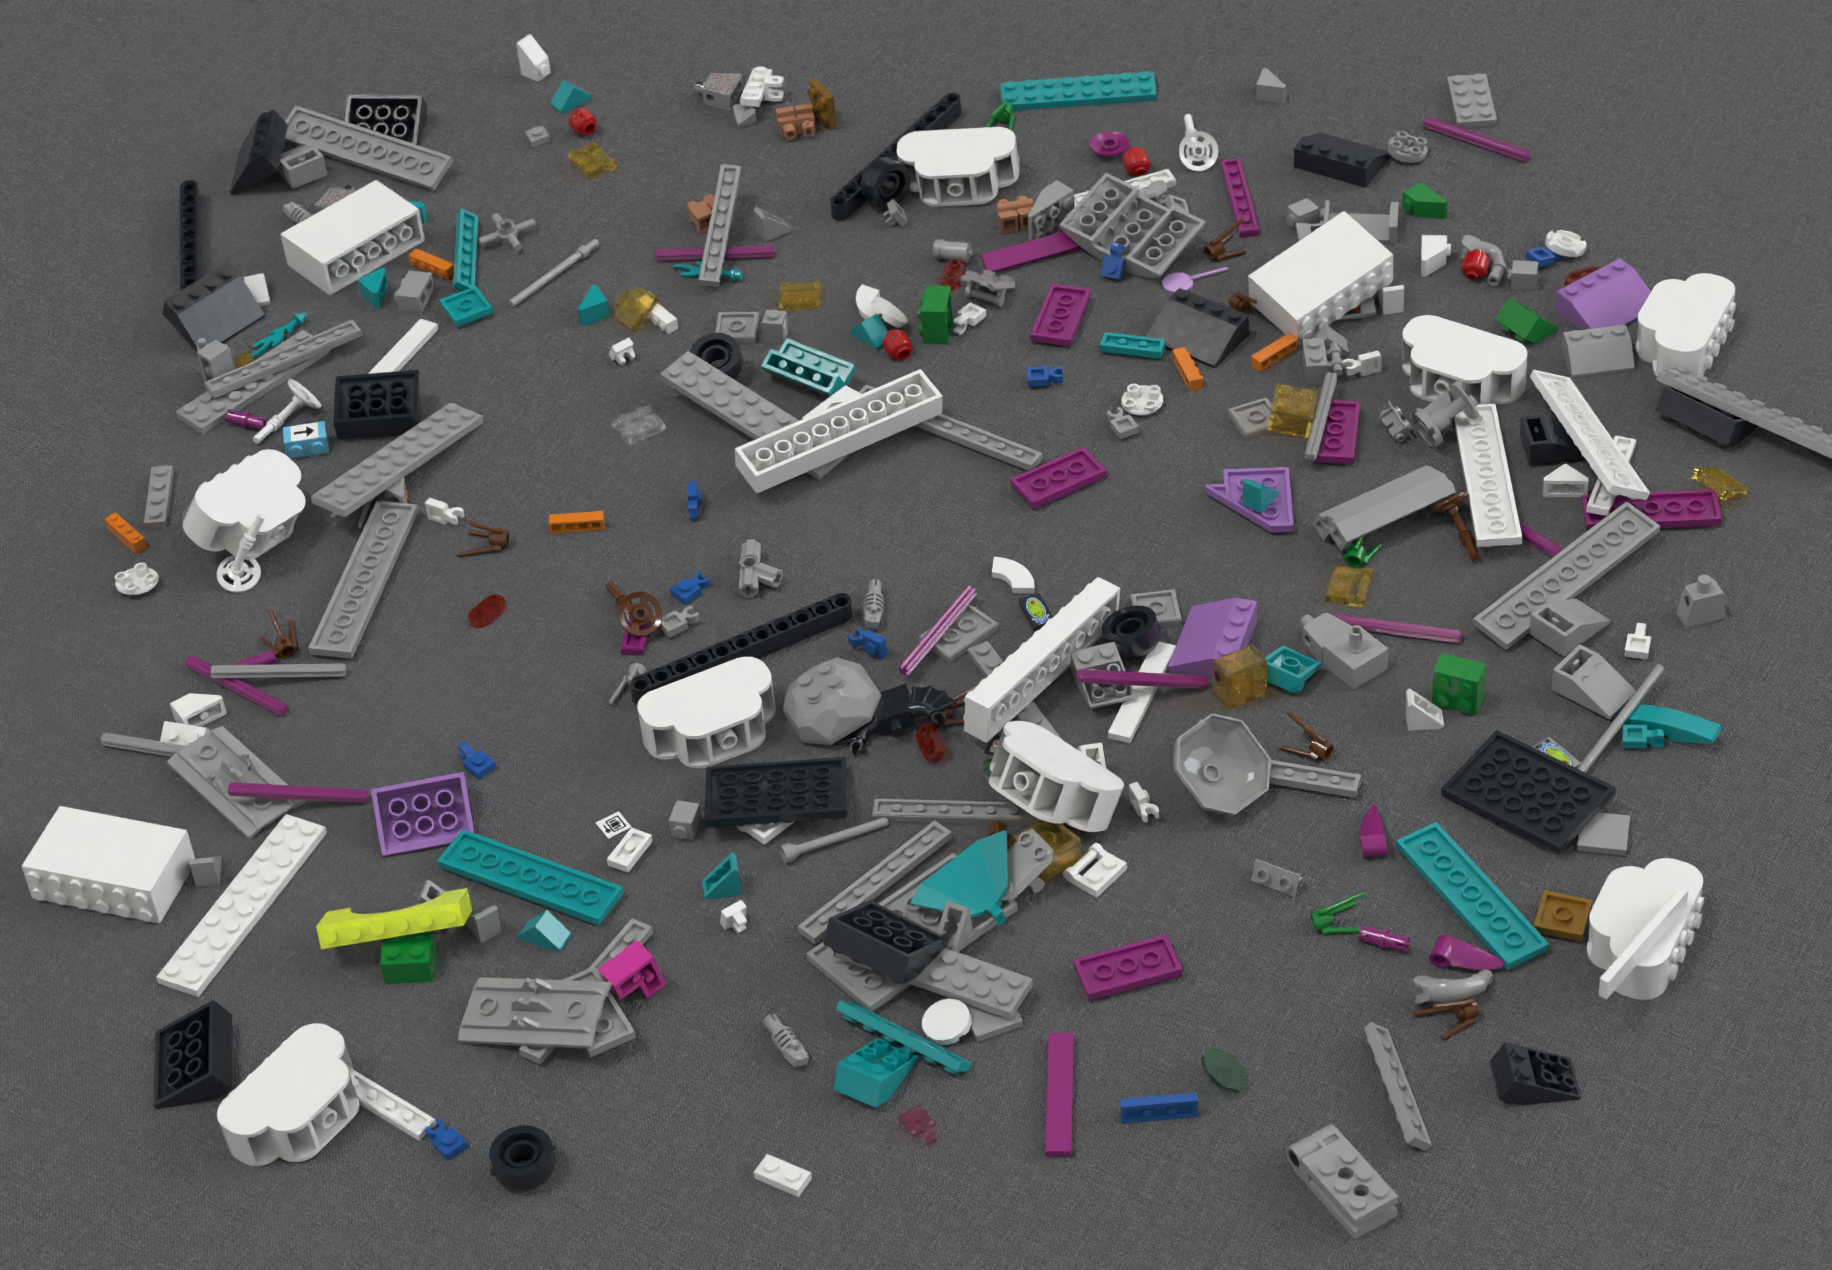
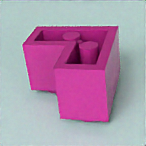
(632, 970)

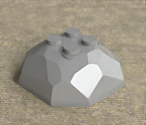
(830, 701)
(1222, 764)

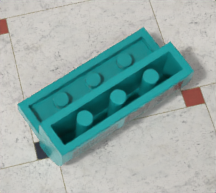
(808, 368)

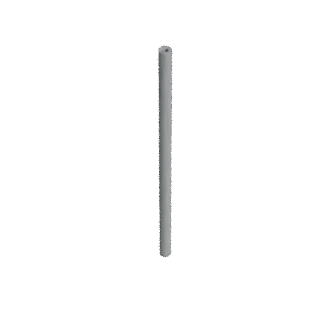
(1621, 718)

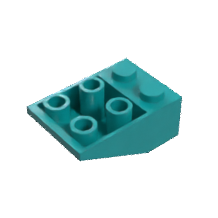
(874, 1072)

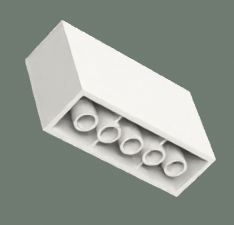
(352, 237)
(1321, 277)
(109, 864)

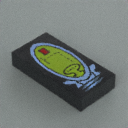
(1035, 611)

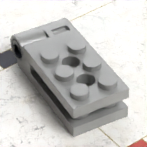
(1343, 1181)

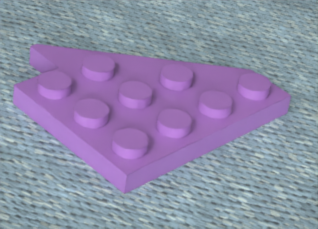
(1277, 516)

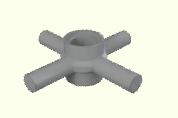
(506, 232)

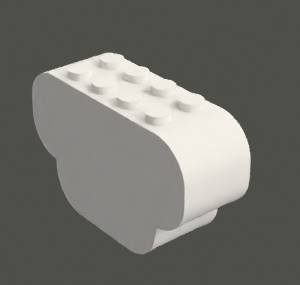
(959, 164)
(1685, 322)
(1445, 351)
(232, 500)
(709, 714)
(1053, 778)
(1627, 905)
(292, 1100)

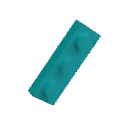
(1132, 345)

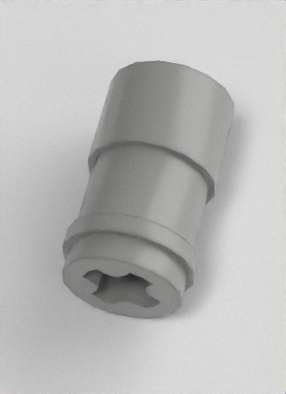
(952, 250)

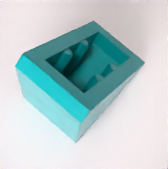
(568, 97)
(374, 287)
(593, 307)
(870, 332)
(1257, 495)
(723, 880)
(545, 932)

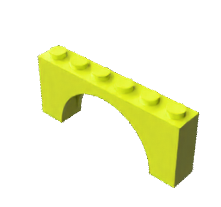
(347, 928)

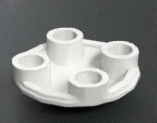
(1142, 399)
(136, 580)

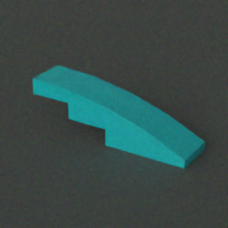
(1677, 724)

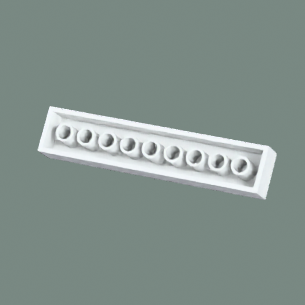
(838, 431)
(1039, 660)

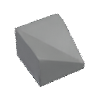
(744, 115)

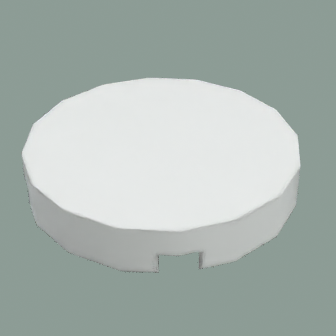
(1565, 243)
(890, 313)
(946, 1021)

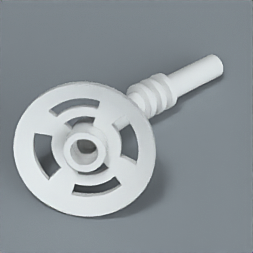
(1197, 147)
(300, 397)
(240, 568)

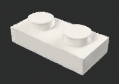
(181, 733)
(629, 850)
(782, 1175)

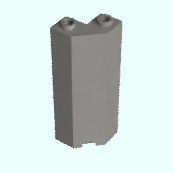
(1383, 506)

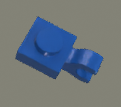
(1113, 265)
(872, 642)
(475, 763)

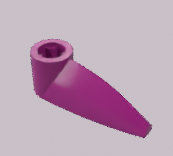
(1372, 834)
(1461, 954)

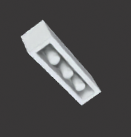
(663, 319)

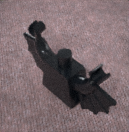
(897, 712)

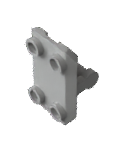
(991, 281)
(1025, 862)

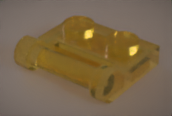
(588, 163)
(800, 299)
(1720, 482)
(1342, 584)

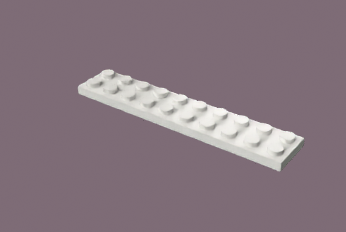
(1589, 435)
(1487, 478)
(241, 905)

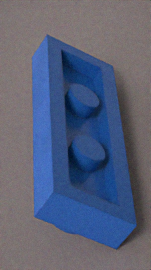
(1159, 1108)

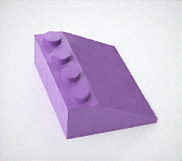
(1603, 297)
(1212, 633)
(422, 813)

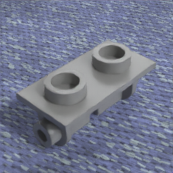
(1394, 417)
(1276, 877)

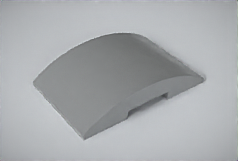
(1119, 214)

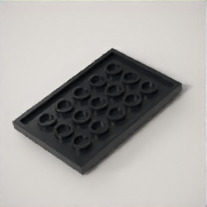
(1528, 791)
(775, 792)

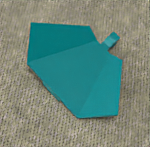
(971, 880)

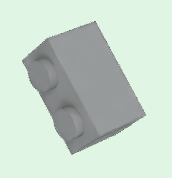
(414, 291)

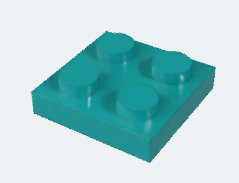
(466, 306)

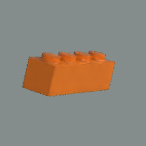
(431, 264)
(1274, 352)
(1187, 369)
(576, 522)
(125, 533)

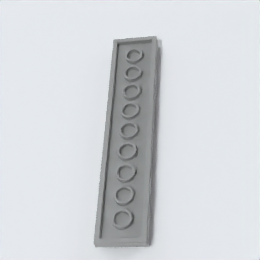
(367, 148)
(731, 401)
(1751, 411)
(396, 459)
(1567, 573)
(363, 580)

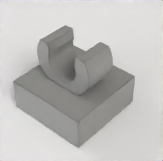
(895, 214)

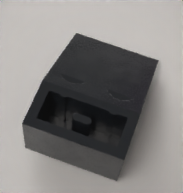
(1546, 440)
(1533, 1076)

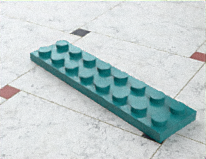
(1079, 91)
(530, 877)
(1472, 895)

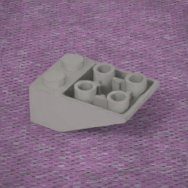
(302, 165)
(1050, 210)
(1565, 624)
(1100, 658)
(1591, 682)

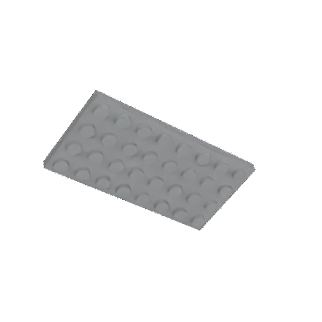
(875, 989)

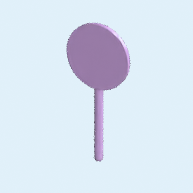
(1181, 280)

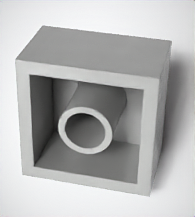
(1355, 656)

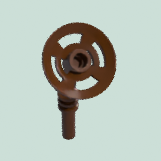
(1452, 508)
(637, 610)

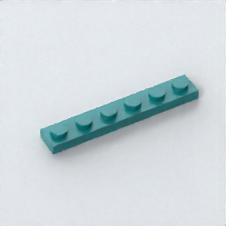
(465, 250)
(911, 1041)

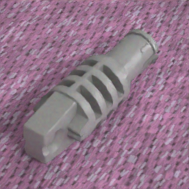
(296, 212)
(873, 604)
(786, 1041)

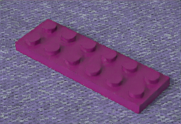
(1668, 508)

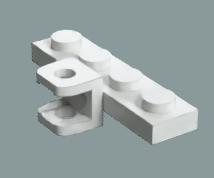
(760, 86)

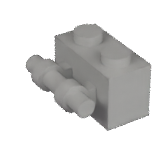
(214, 359)
(1315, 360)

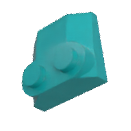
(1290, 669)

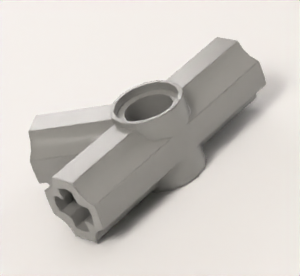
(754, 571)

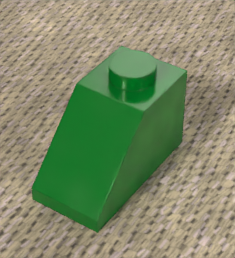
(1424, 202)

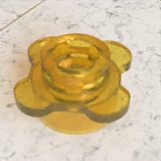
(243, 359)

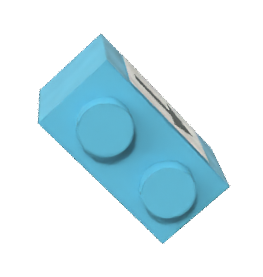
(306, 440)

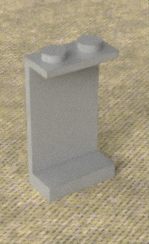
(1380, 226)

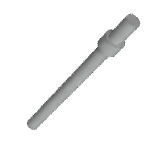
(580, 253)

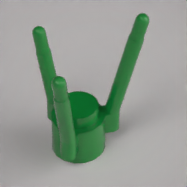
(1002, 114)
(1356, 554)
(1324, 917)

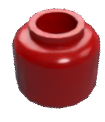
(582, 122)
(1136, 161)
(1475, 264)
(897, 345)

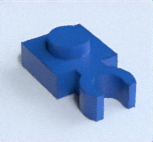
(1542, 256)
(1041, 376)
(694, 499)
(688, 589)
(446, 1142)

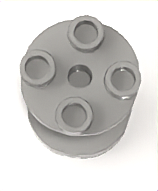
(1438, 419)

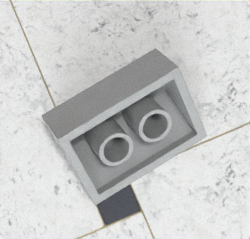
(1598, 351)

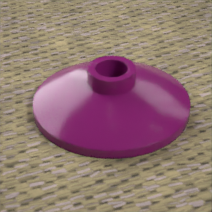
(1109, 143)

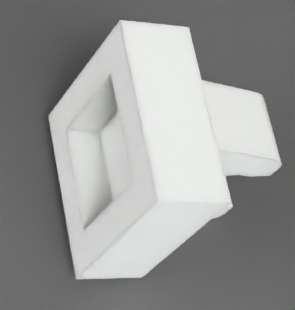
(622, 349)
(734, 917)

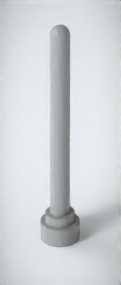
(792, 851)

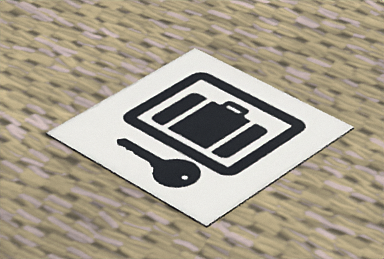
(613, 824)

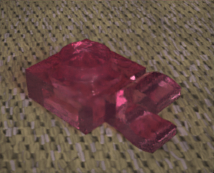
(918, 1122)

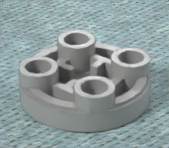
(1407, 148)

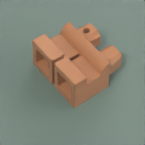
(803, 124)
(701, 213)
(1013, 213)

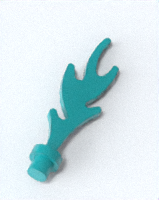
(694, 272)
(277, 335)

